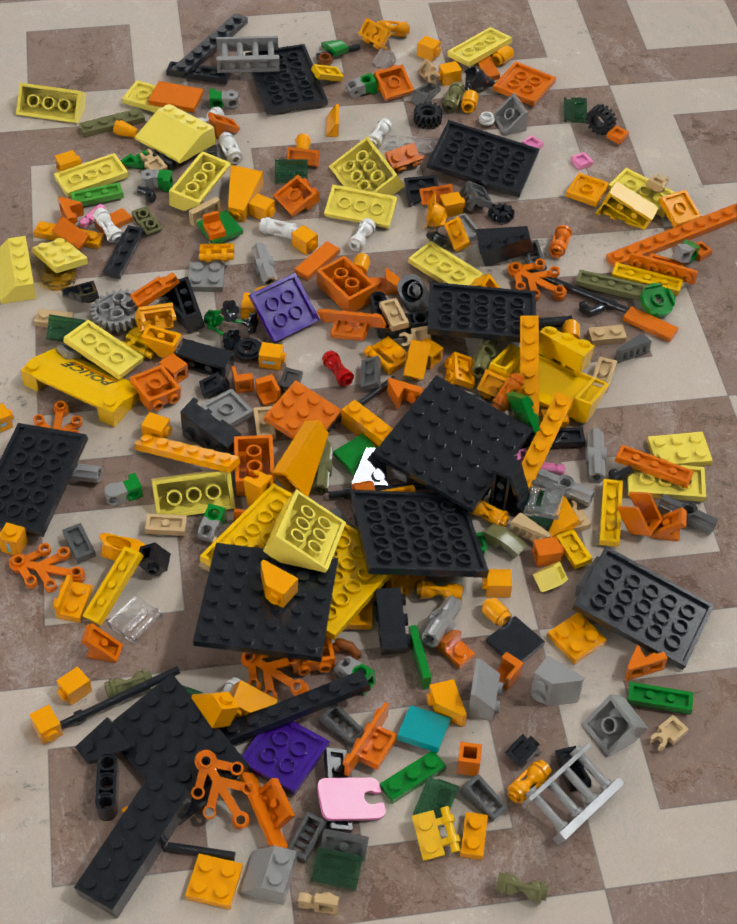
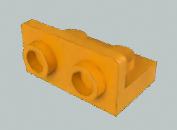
(374, 33)
(460, 370)
(490, 385)
(72, 600)

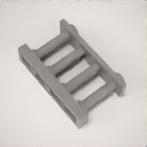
(250, 63)
(578, 814)

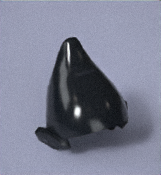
(477, 79)

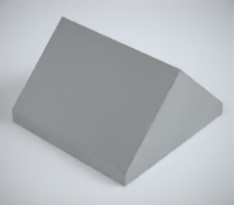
(511, 116)

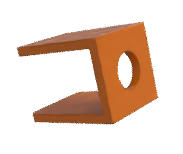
(644, 512)

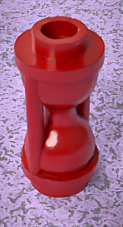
(333, 362)

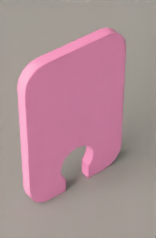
(344, 799)

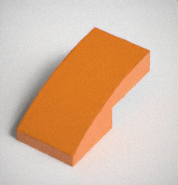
(426, 193)

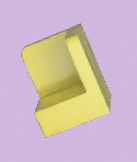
(550, 577)

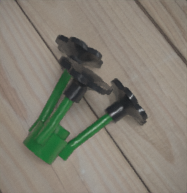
(229, 311)

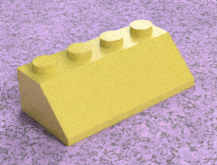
(50, 103)
(197, 181)
(15, 271)
(192, 492)

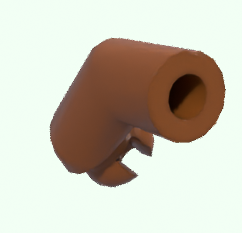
(349, 646)

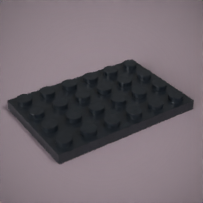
(293, 85)
(483, 158)
(478, 311)
(36, 475)
(643, 607)
(169, 734)

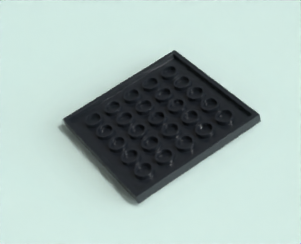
(452, 443)
(416, 535)
(242, 619)

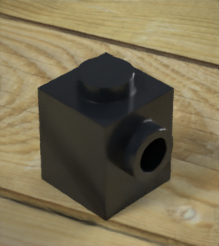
(154, 559)

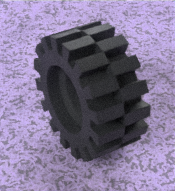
(428, 115)
(595, 123)

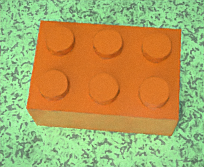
(345, 284)
(254, 455)

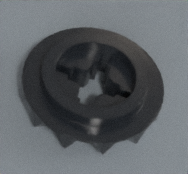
(505, 216)
(439, 239)
(246, 344)

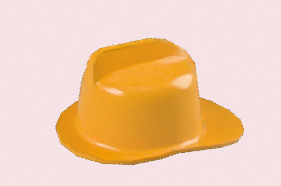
(436, 214)
(114, 544)

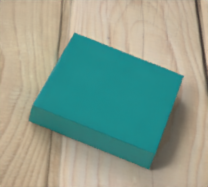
(423, 728)

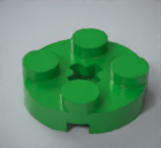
(649, 304)

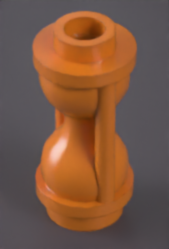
(560, 241)
(513, 383)

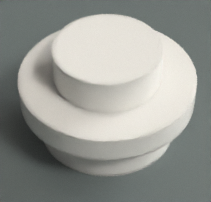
(486, 118)

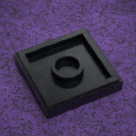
(515, 639)

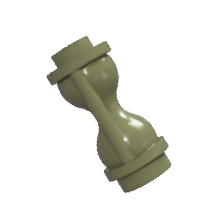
(456, 92)
(119, 685)
(511, 885)

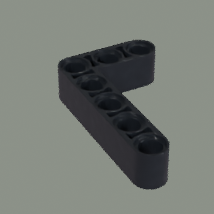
(415, 319)

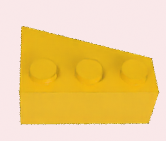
(627, 206)
(565, 349)

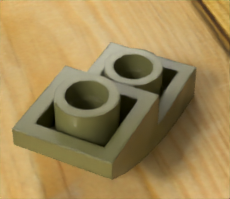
(145, 220)
(508, 540)

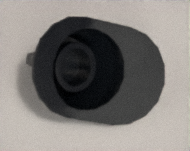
(413, 293)

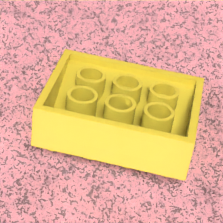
(176, 134)
(366, 170)
(304, 534)

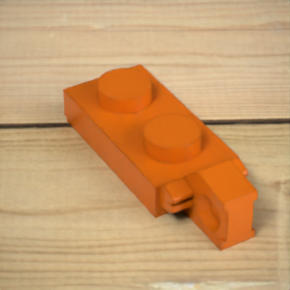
(154, 290)

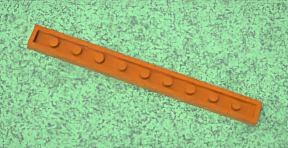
(675, 235)

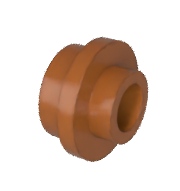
(325, 59)

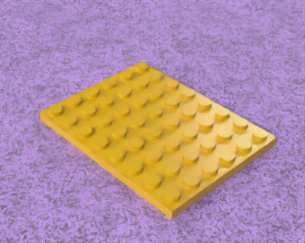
(352, 582)

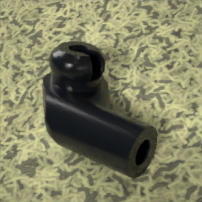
(147, 192)
(585, 309)
(621, 474)

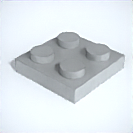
(207, 276)
(229, 408)

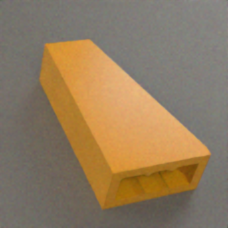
(243, 187)
(302, 457)

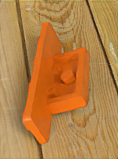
(663, 266)
(351, 324)
(373, 745)
(270, 807)

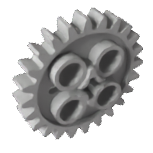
(114, 311)

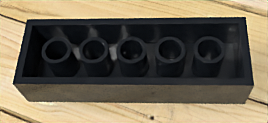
(134, 844)

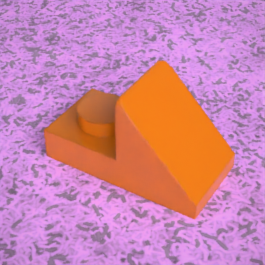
(222, 124)
(70, 209)
(387, 284)
(402, 391)
(670, 526)
(101, 644)
(455, 649)
(641, 665)

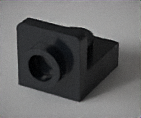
(213, 385)
(523, 750)

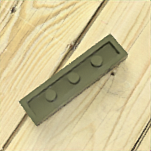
(106, 123)
(609, 285)

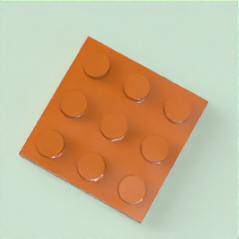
(525, 82)
(300, 405)

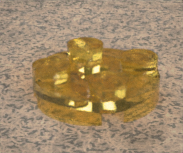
(56, 283)

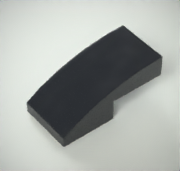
(563, 756)

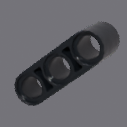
(109, 795)

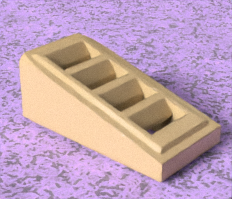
(527, 529)

